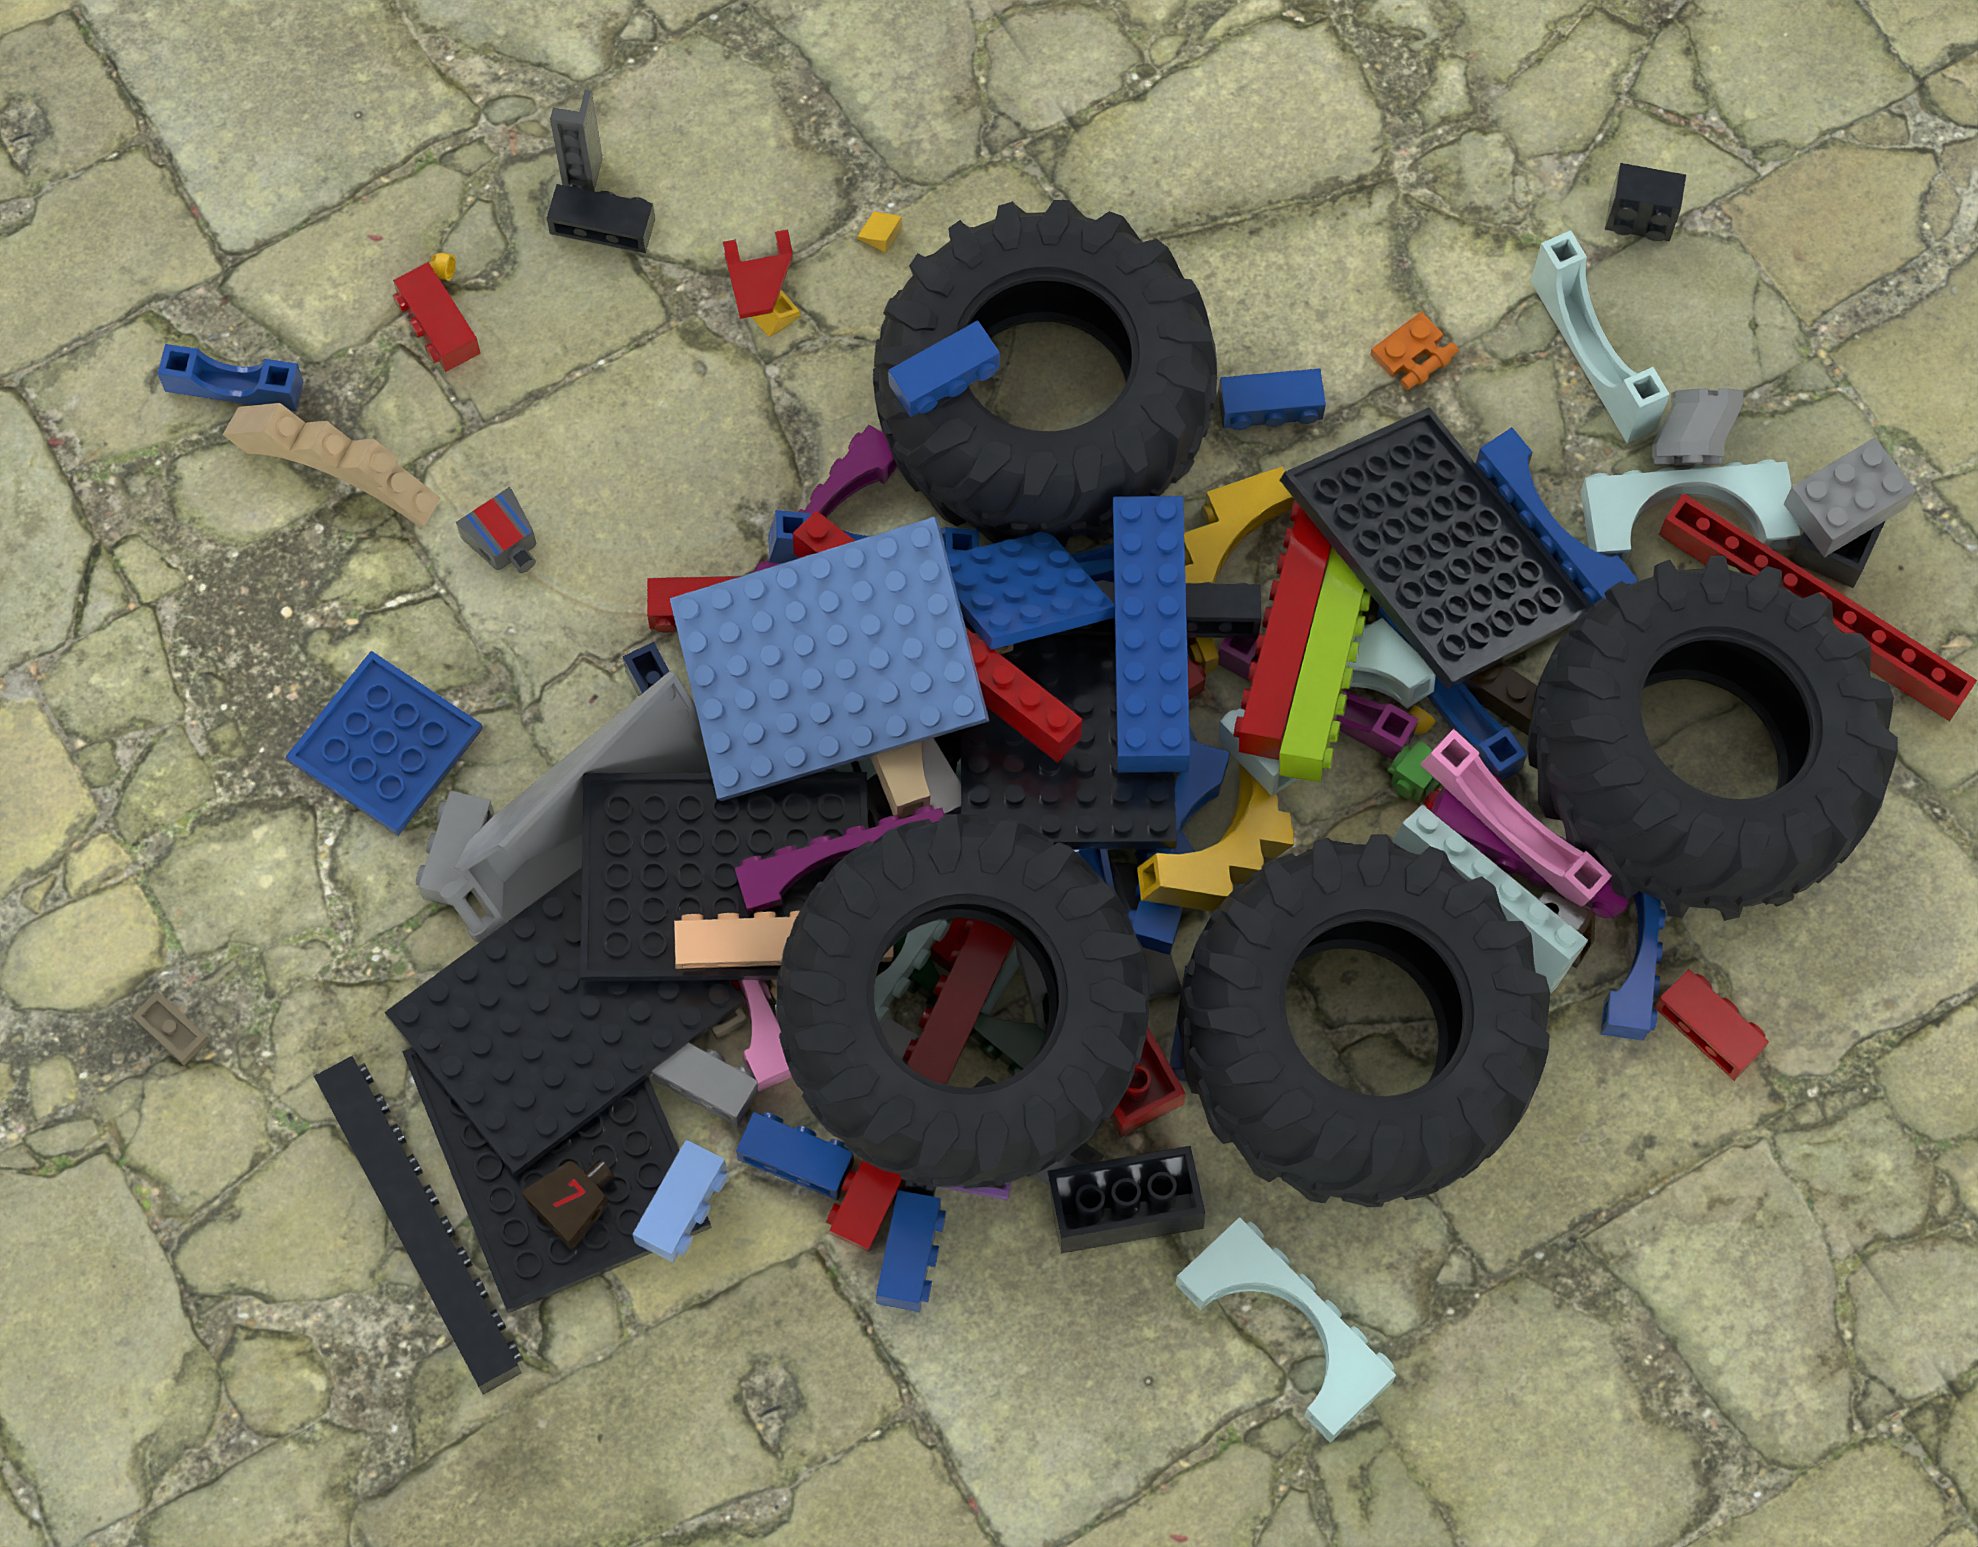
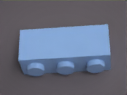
(681, 1202)

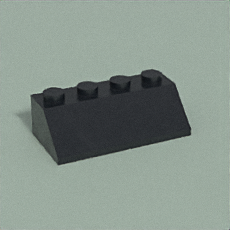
(1126, 1199)

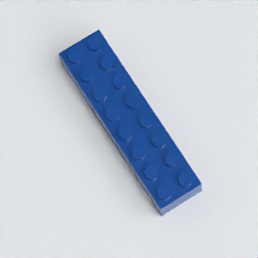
(1150, 634)

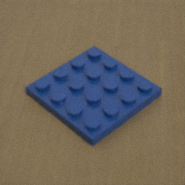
(1025, 590)
(384, 742)

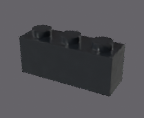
(601, 218)

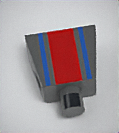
(500, 532)

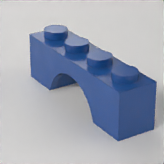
(195, 374)

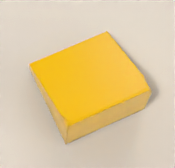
(881, 230)
(783, 314)

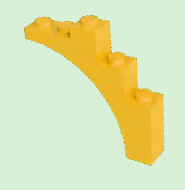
(1230, 515)
(1206, 876)

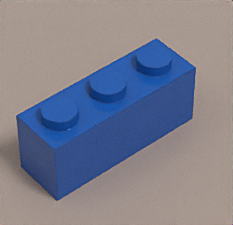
(944, 369)
(1271, 399)
(795, 1154)
(910, 1251)

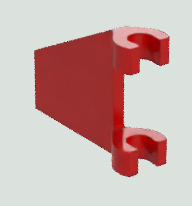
(759, 280)

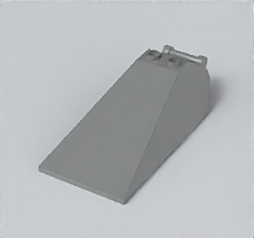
(539, 833)

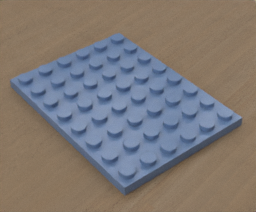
(828, 659)

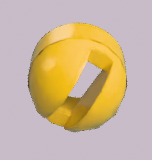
(443, 265)
(1425, 720)

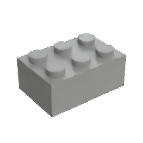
(1849, 497)

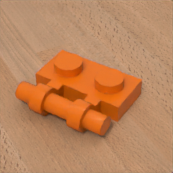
(1409, 343)

